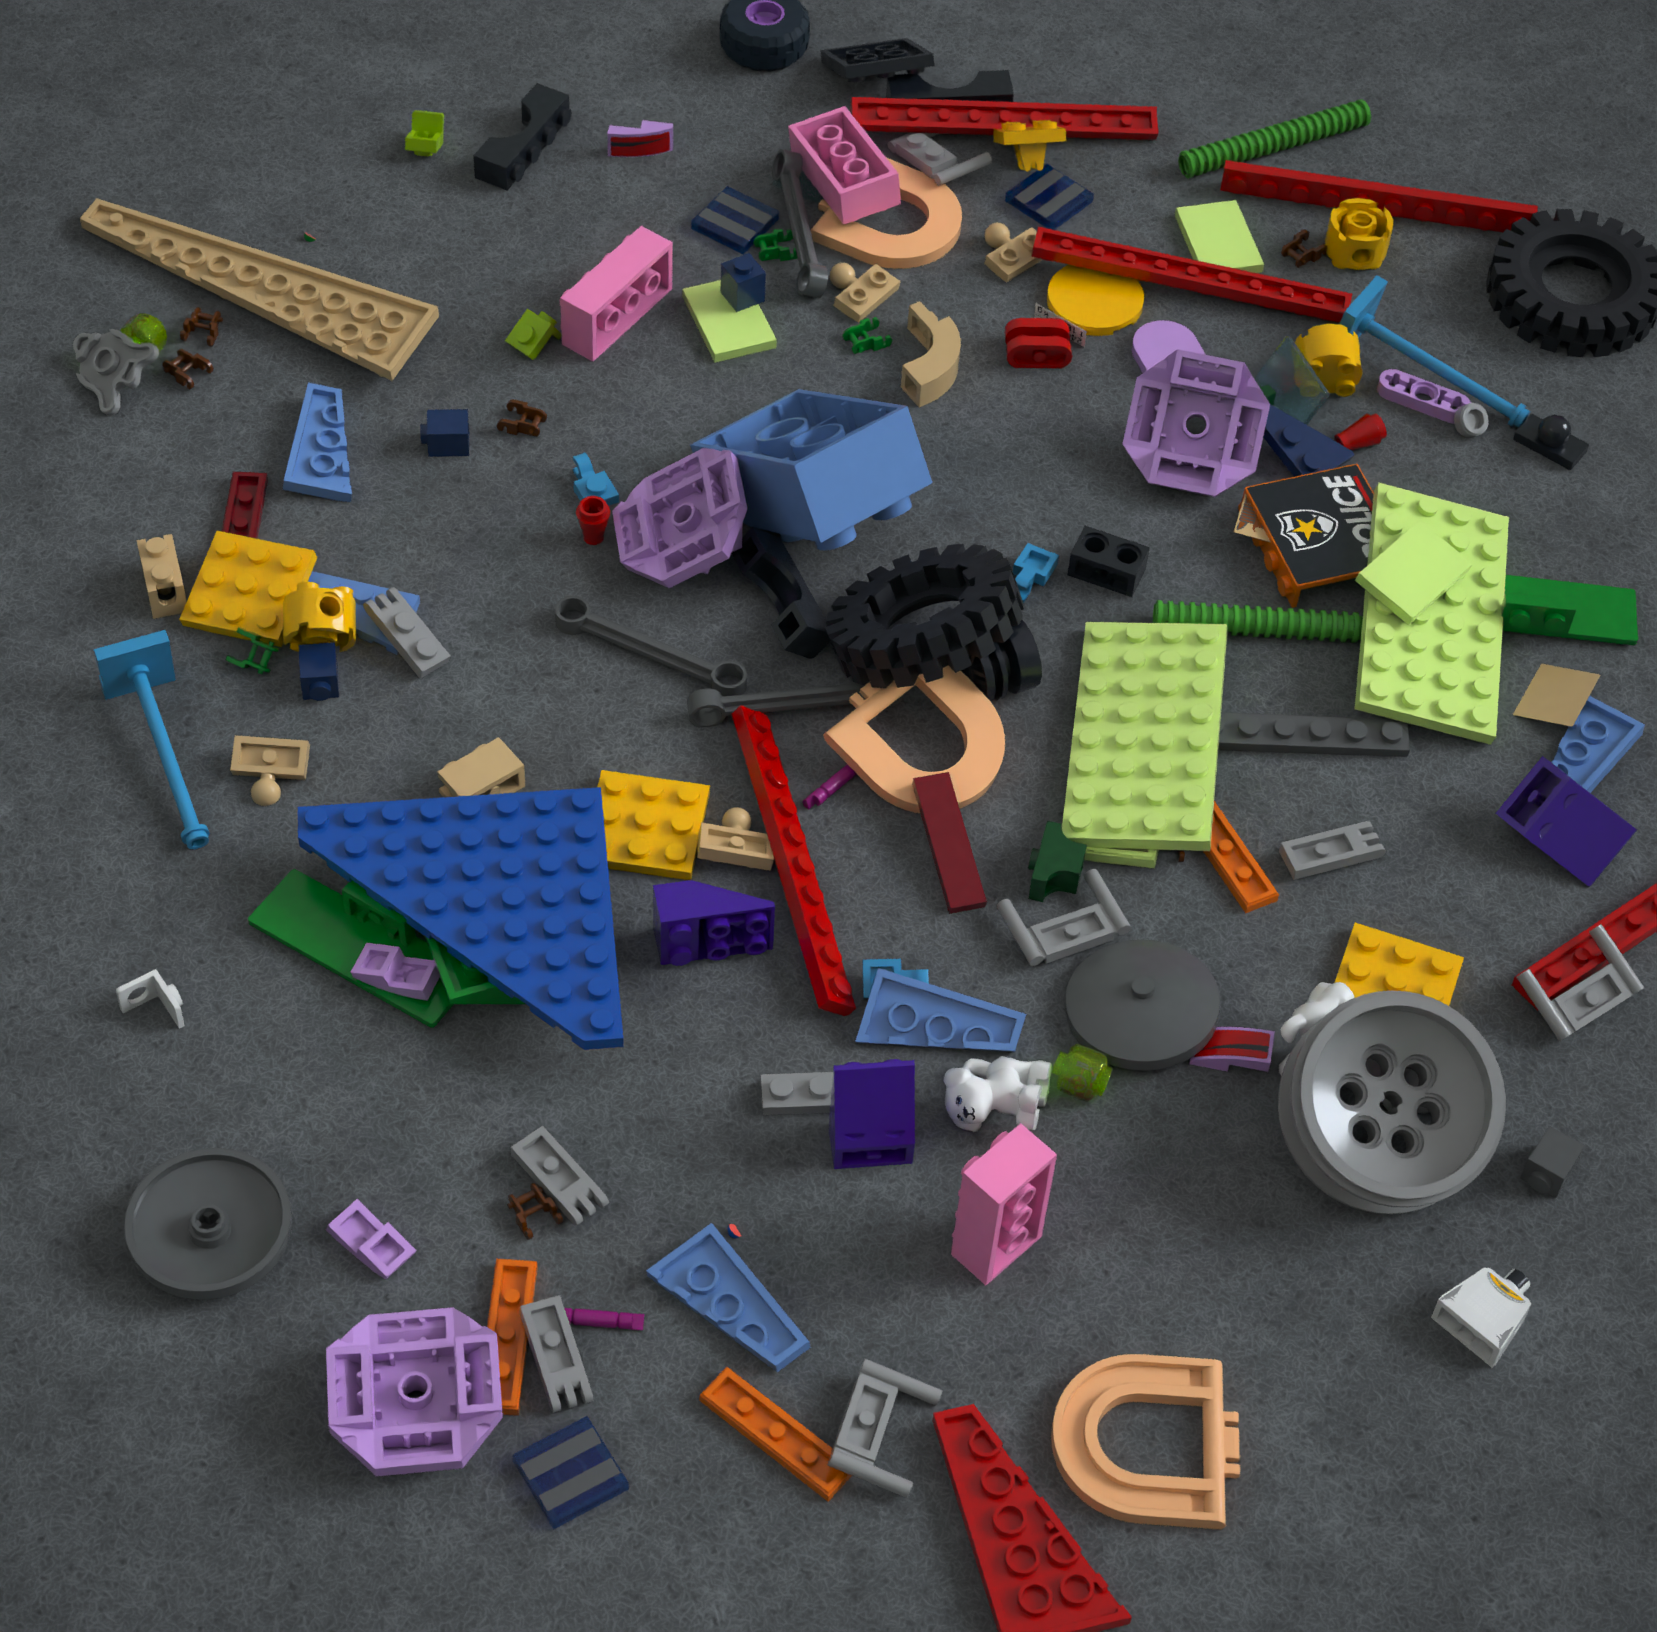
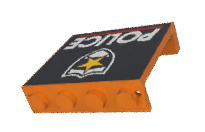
(1314, 527)

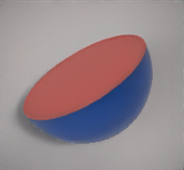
(733, 1231)

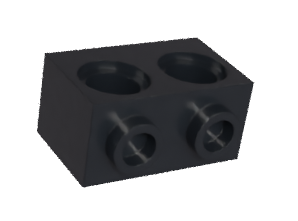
(1108, 561)

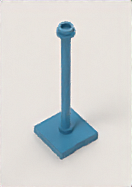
(1360, 319)
(138, 667)

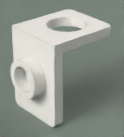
(155, 987)

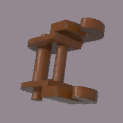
(1313, 254)
(192, 323)
(194, 361)
(521, 426)
(544, 1204)

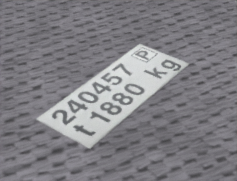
(1076, 333)

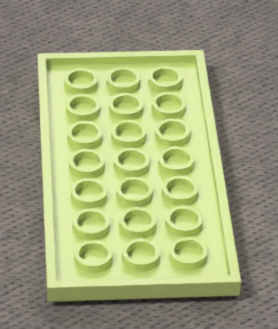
(1448, 660)
(1146, 736)

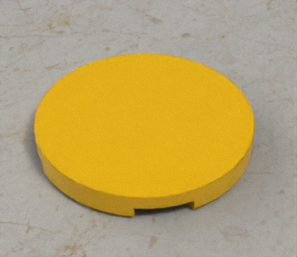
(1095, 299)

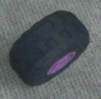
(764, 33)

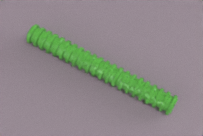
(1275, 138)
(1265, 621)

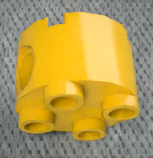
(1358, 234)
(1333, 357)
(319, 616)

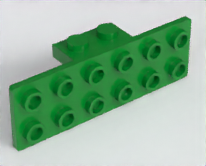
(1570, 610)
(335, 930)

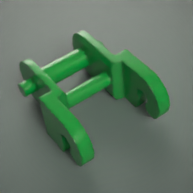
(775, 252)
(872, 342)
(255, 639)

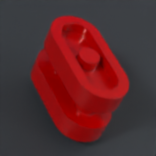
(1038, 343)

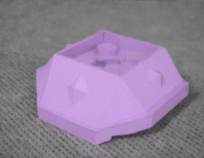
(1201, 387)
(682, 518)
(405, 1353)

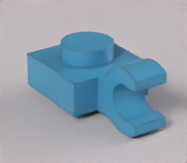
(592, 484)
(1032, 567)
(870, 968)

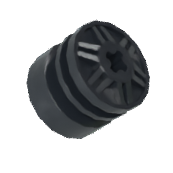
(1011, 667)

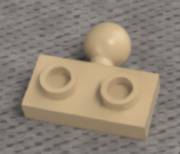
(1012, 255)
(864, 293)
(269, 760)
(734, 842)

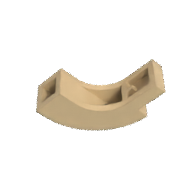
(936, 371)

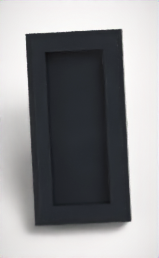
(1551, 439)

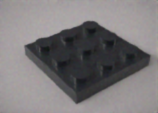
(877, 59)

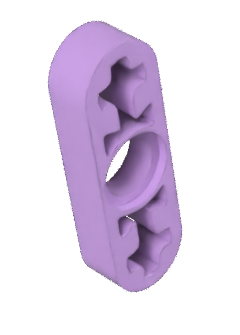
(1417, 386)

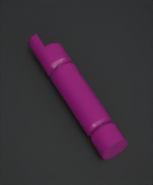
(829, 787)
(605, 1319)

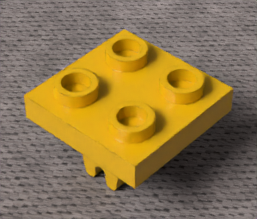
(1030, 141)

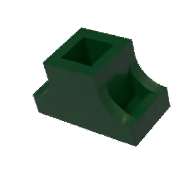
(1056, 864)

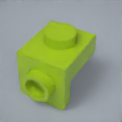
(426, 133)
(532, 333)

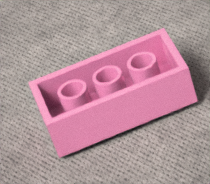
(845, 165)
(616, 293)
(1002, 1202)

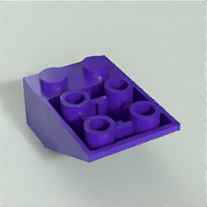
(1566, 821)
(709, 922)
(872, 1114)

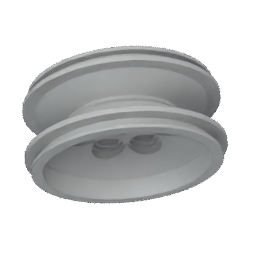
(1456, 1085)

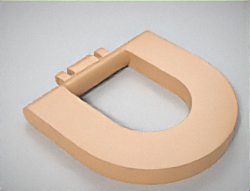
(898, 251)
(893, 777)
(1142, 1496)

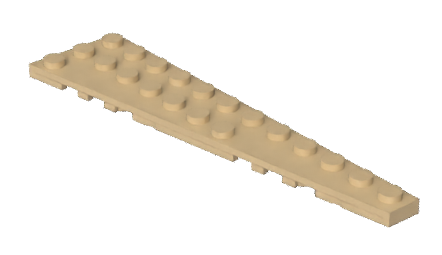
(326, 308)

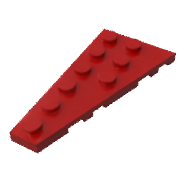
(1019, 1544)

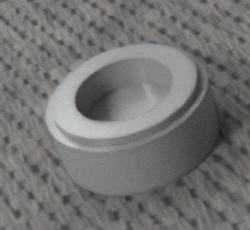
(1471, 420)

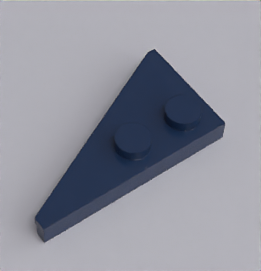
(1302, 447)

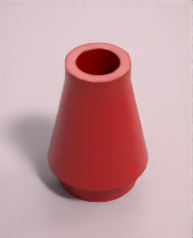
(1363, 433)
(593, 518)

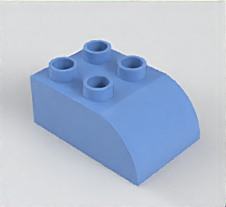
(823, 464)

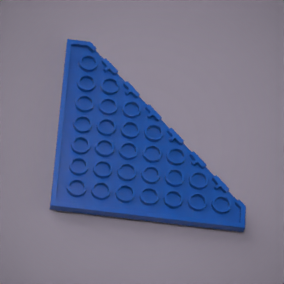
(499, 883)

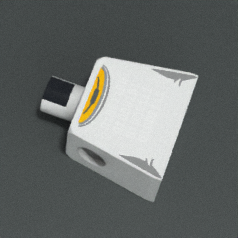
(1485, 1311)

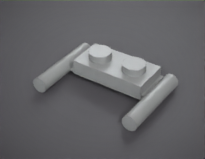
(933, 158)
(1071, 931)
(1591, 996)
(867, 1420)

